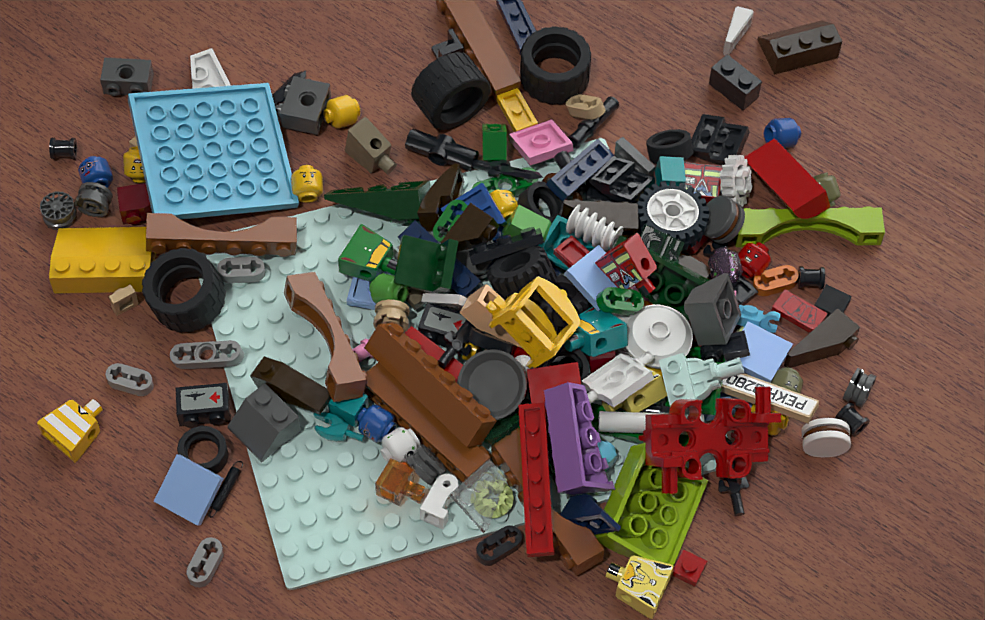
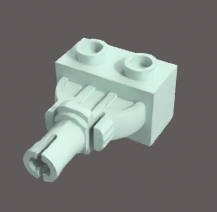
(694, 377)

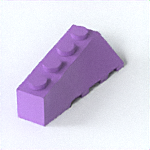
(575, 441)

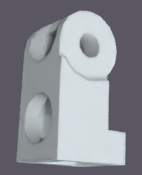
(438, 499)

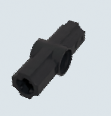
(441, 149)

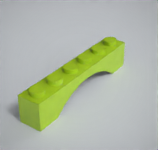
(856, 225)

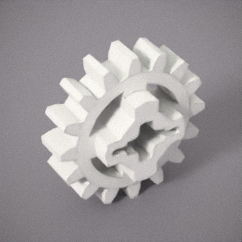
(736, 179)

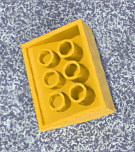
(99, 259)

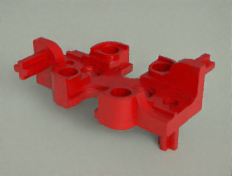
(748, 429)

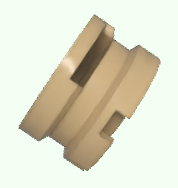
(392, 312)

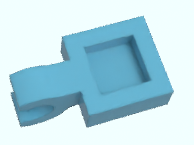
(756, 317)

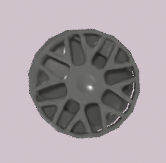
(93, 201)
(58, 211)
(859, 387)
(426, 464)

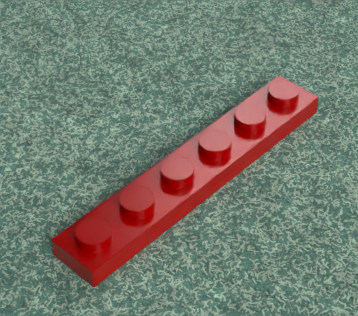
(536, 480)

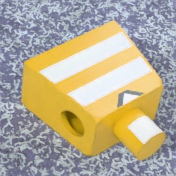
(71, 427)

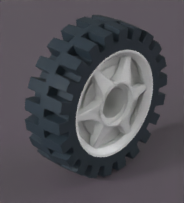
(674, 212)

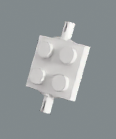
(619, 379)

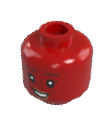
(754, 259)

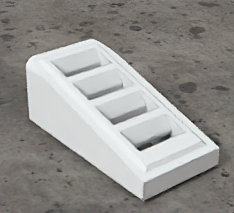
(739, 25)

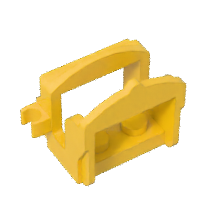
(529, 323)

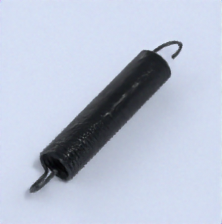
(225, 488)

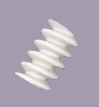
(592, 230)

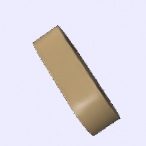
(585, 106)

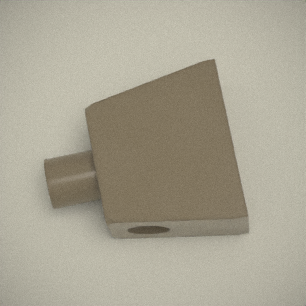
(369, 147)

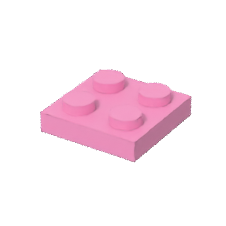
(540, 142)

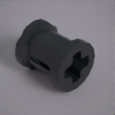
(63, 148)
(811, 277)
(853, 419)

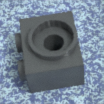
(304, 105)

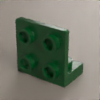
(425, 264)

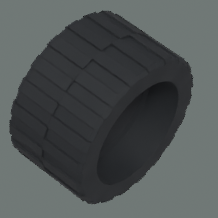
(555, 43)
(450, 91)
(169, 270)

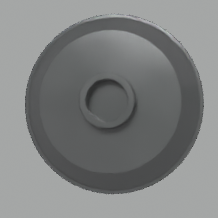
(495, 381)

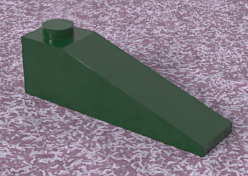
(395, 202)

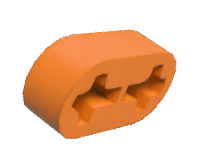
(776, 282)

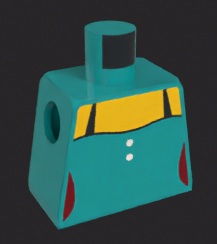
(598, 333)

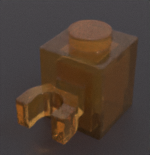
(397, 482)

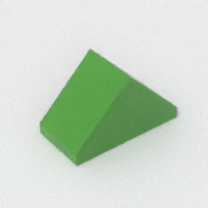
(525, 218)

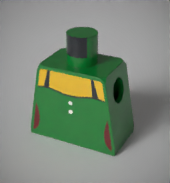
(367, 255)

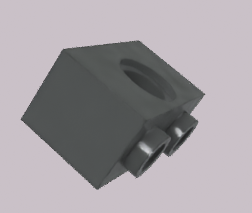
(126, 76)

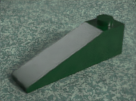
(671, 282)

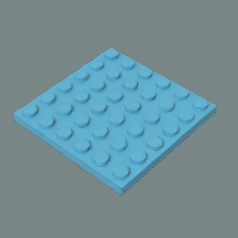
(212, 151)

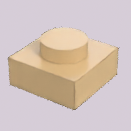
(123, 300)

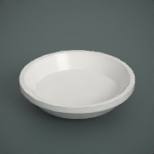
(659, 331)

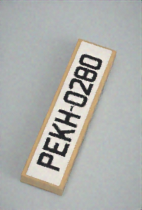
(782, 400)

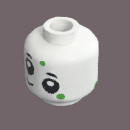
(399, 444)

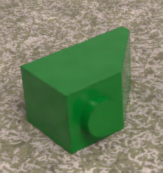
(494, 142)

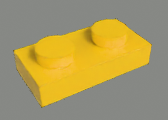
(516, 110)

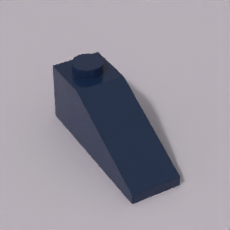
(586, 513)

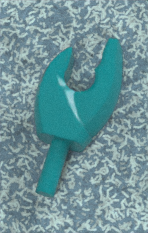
(337, 430)

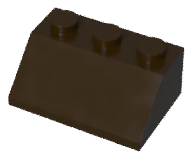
(801, 46)

